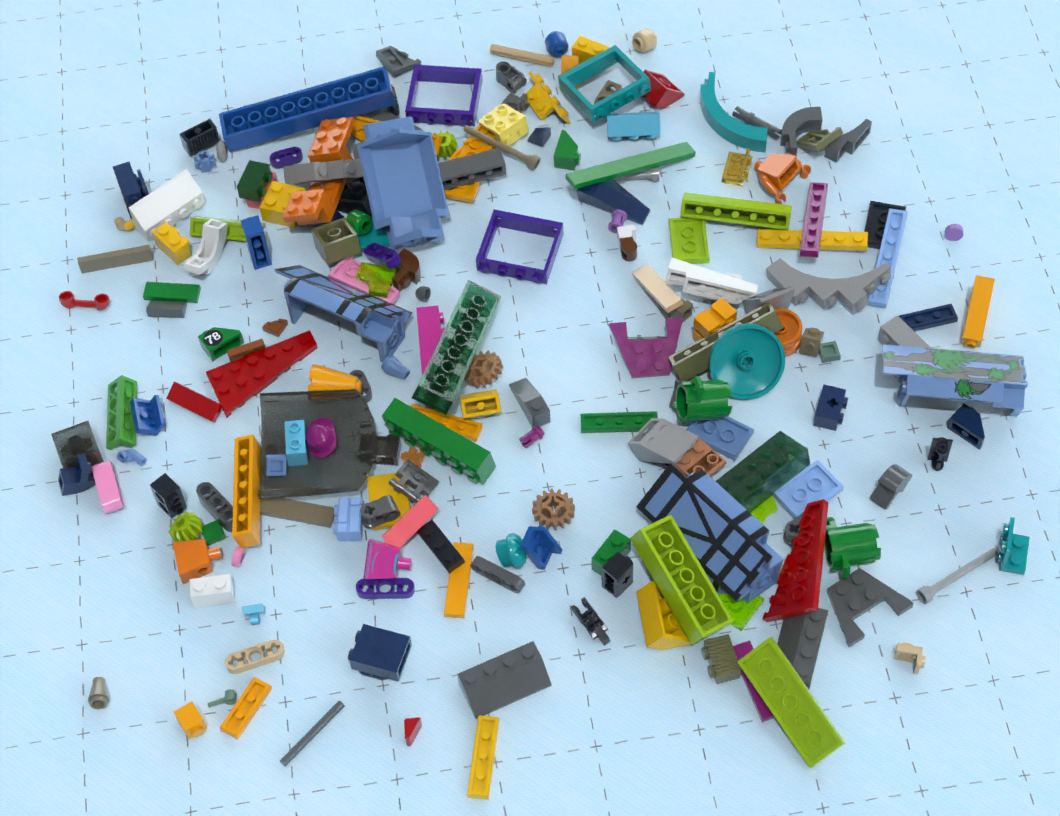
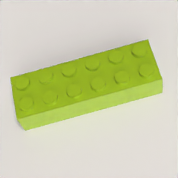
(681, 579)

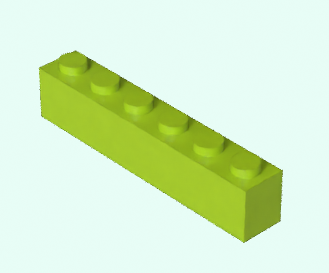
(736, 211)

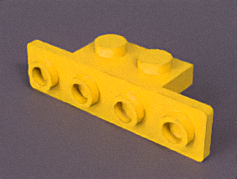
(542, 101)

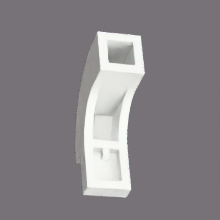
(210, 249)

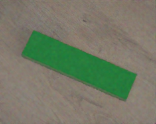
(615, 421)

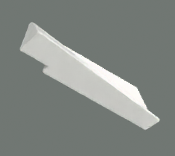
(708, 283)

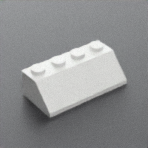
(167, 204)

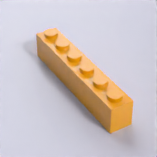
(245, 491)

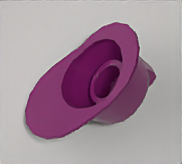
(321, 437)

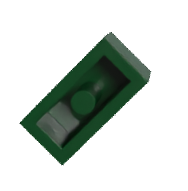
(254, 181)

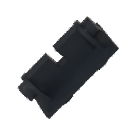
(939, 452)

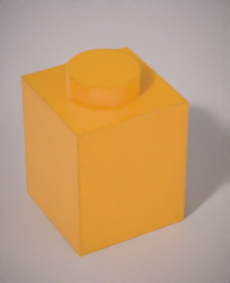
(190, 720)

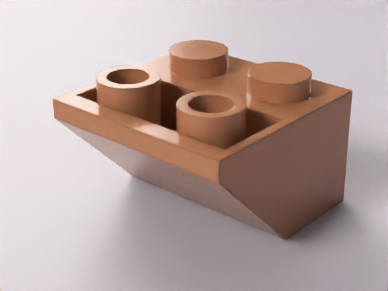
(700, 457)

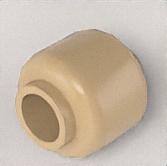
(644, 40)

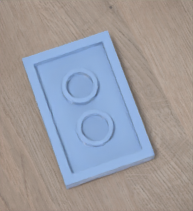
(808, 486)

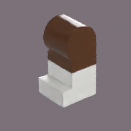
(625, 239)

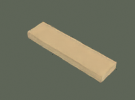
(657, 288)

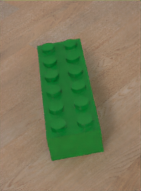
(439, 442)

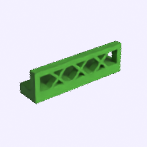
(122, 412)

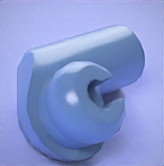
(131, 455)

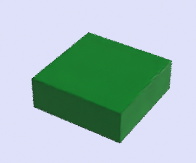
(212, 533)

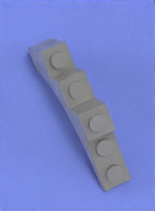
(323, 171)
(827, 291)

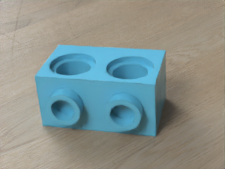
(296, 443)

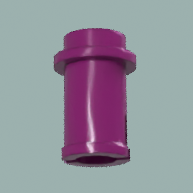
(532, 436)

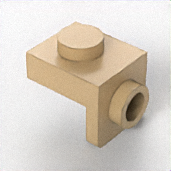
(910, 653)

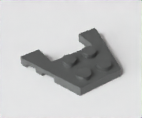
(859, 594)

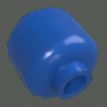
(556, 43)

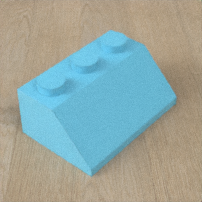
(633, 125)

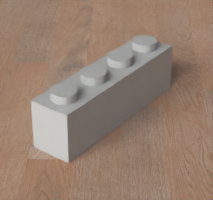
(900, 334)

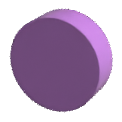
(954, 232)

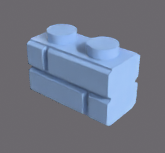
(349, 519)

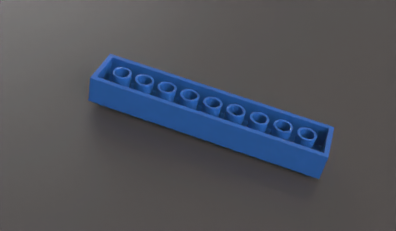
(306, 108)

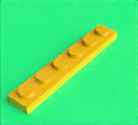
(829, 240)

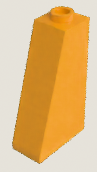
(977, 311)

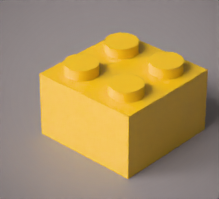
(276, 201)

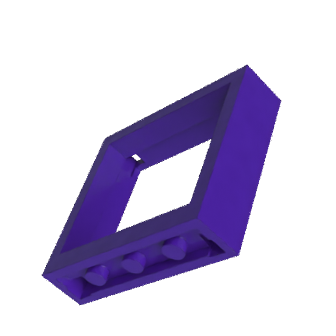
(445, 74)
(524, 224)

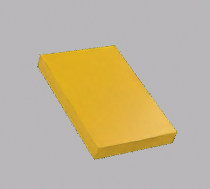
(379, 487)

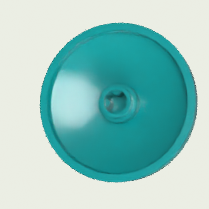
(748, 360)

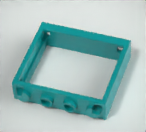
(595, 65)

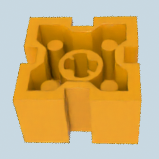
(716, 317)

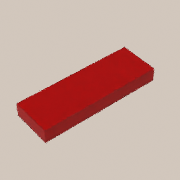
(194, 401)

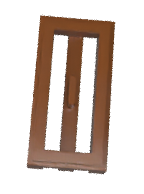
(246, 349)

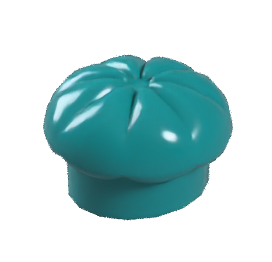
(510, 552)

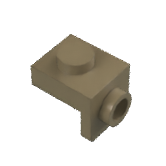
(811, 342)

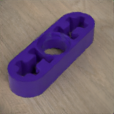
(382, 255)
(391, 594)

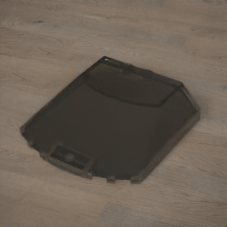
(341, 470)

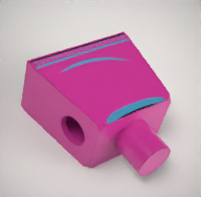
(384, 561)

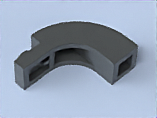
(800, 122)

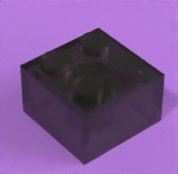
(77, 441)

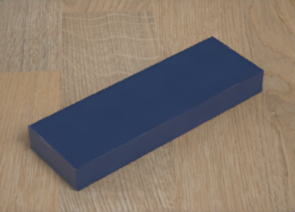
(930, 317)

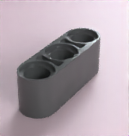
(213, 500)

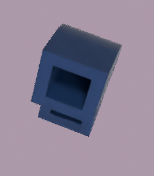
(76, 479)

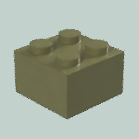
(336, 240)

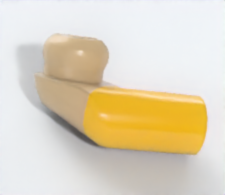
(124, 225)

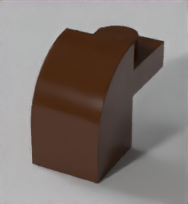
(407, 270)

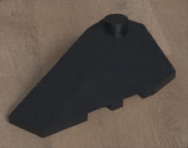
(354, 198)

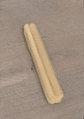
(522, 55)

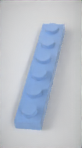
(889, 254)

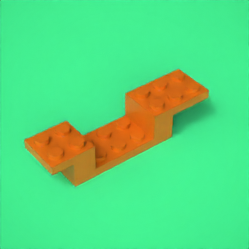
(322, 197)

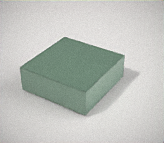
(829, 352)

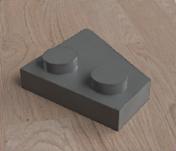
(395, 60)

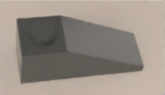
(531, 402)

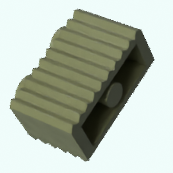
(721, 659)

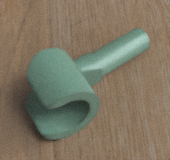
(229, 699)

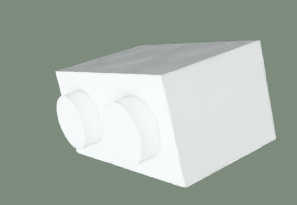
(212, 591)

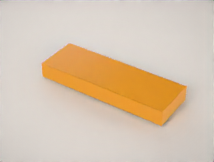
(245, 708)

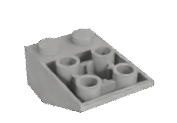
(661, 442)

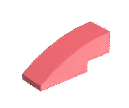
(410, 522)

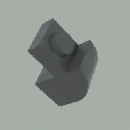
(890, 483)

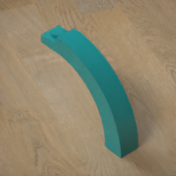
(727, 126)

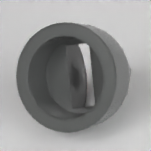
(423, 293)

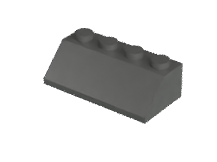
(801, 641)
(504, 679)

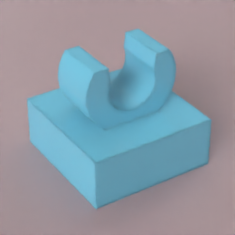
(253, 612)

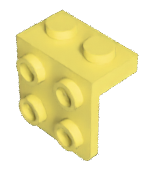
(506, 124)

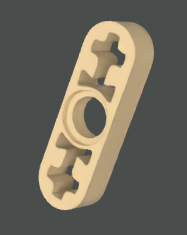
(242, 667)

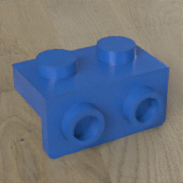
(147, 415)
(539, 546)

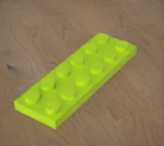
(791, 702)

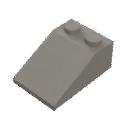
(777, 297)

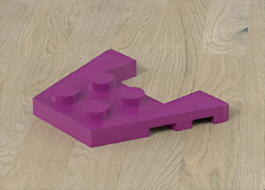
(648, 356)

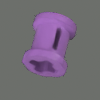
(618, 219)

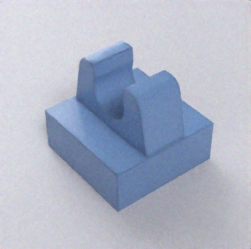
(275, 465)

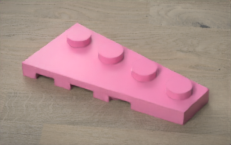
(346, 273)

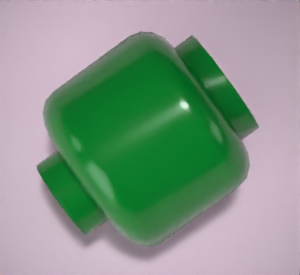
(359, 222)

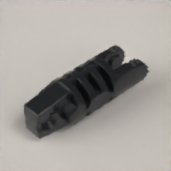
(592, 622)

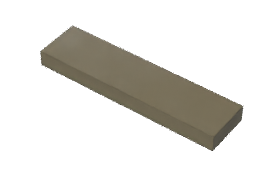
(115, 259)
(297, 511)

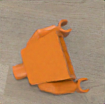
(778, 171)

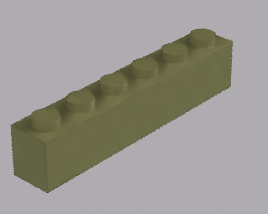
(695, 357)

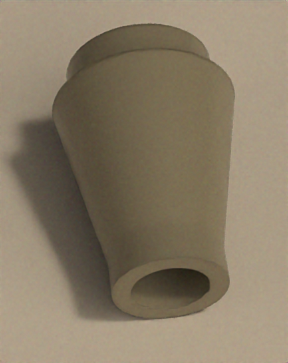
(98, 694)

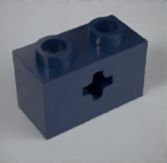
(829, 407)

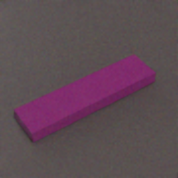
(763, 711)

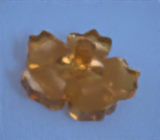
(413, 456)

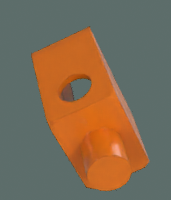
(194, 558)

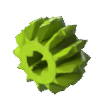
(448, 145)
(185, 527)

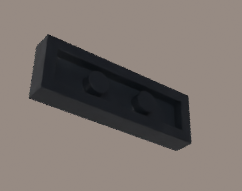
(440, 546)

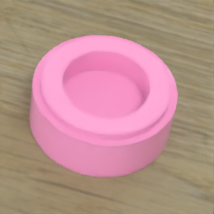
(238, 556)

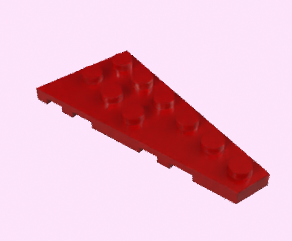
(254, 372)
(802, 570)

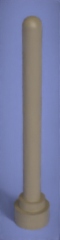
(531, 161)

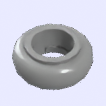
(222, 151)

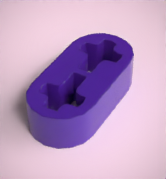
(286, 157)

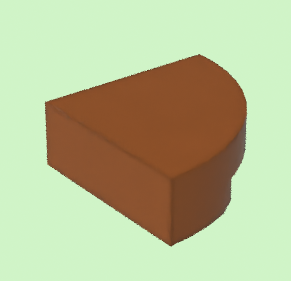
(275, 327)

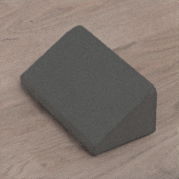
(170, 309)

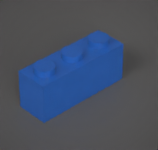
(256, 242)

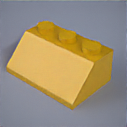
(659, 623)

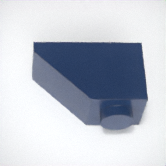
(968, 425)

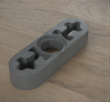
(497, 574)

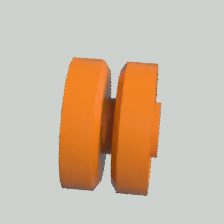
(791, 333)

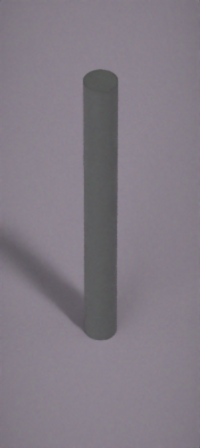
(312, 733)

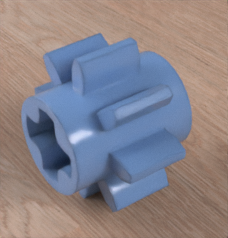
(204, 161)

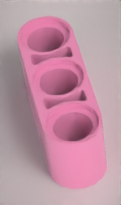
(107, 487)

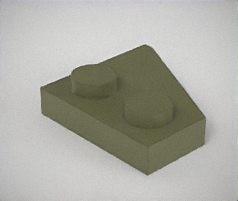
(818, 140)

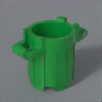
(701, 400)
(850, 546)

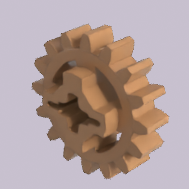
(483, 369)
(563, 508)

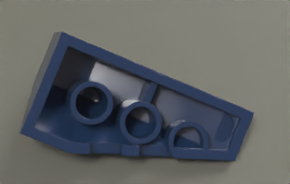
(612, 196)

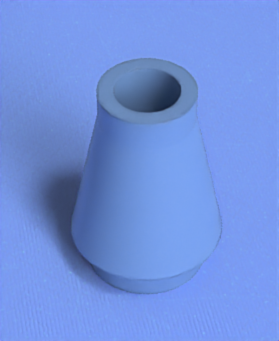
(395, 367)

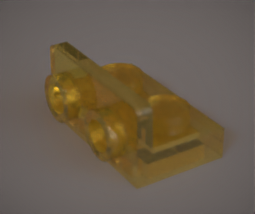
(736, 168)

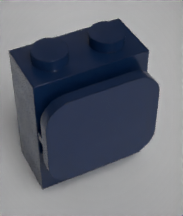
(131, 186)
(379, 653)

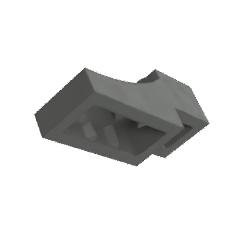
(848, 142)

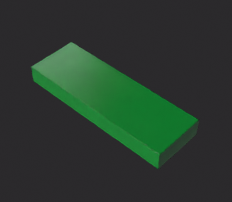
(171, 292)

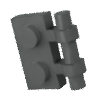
(416, 478)

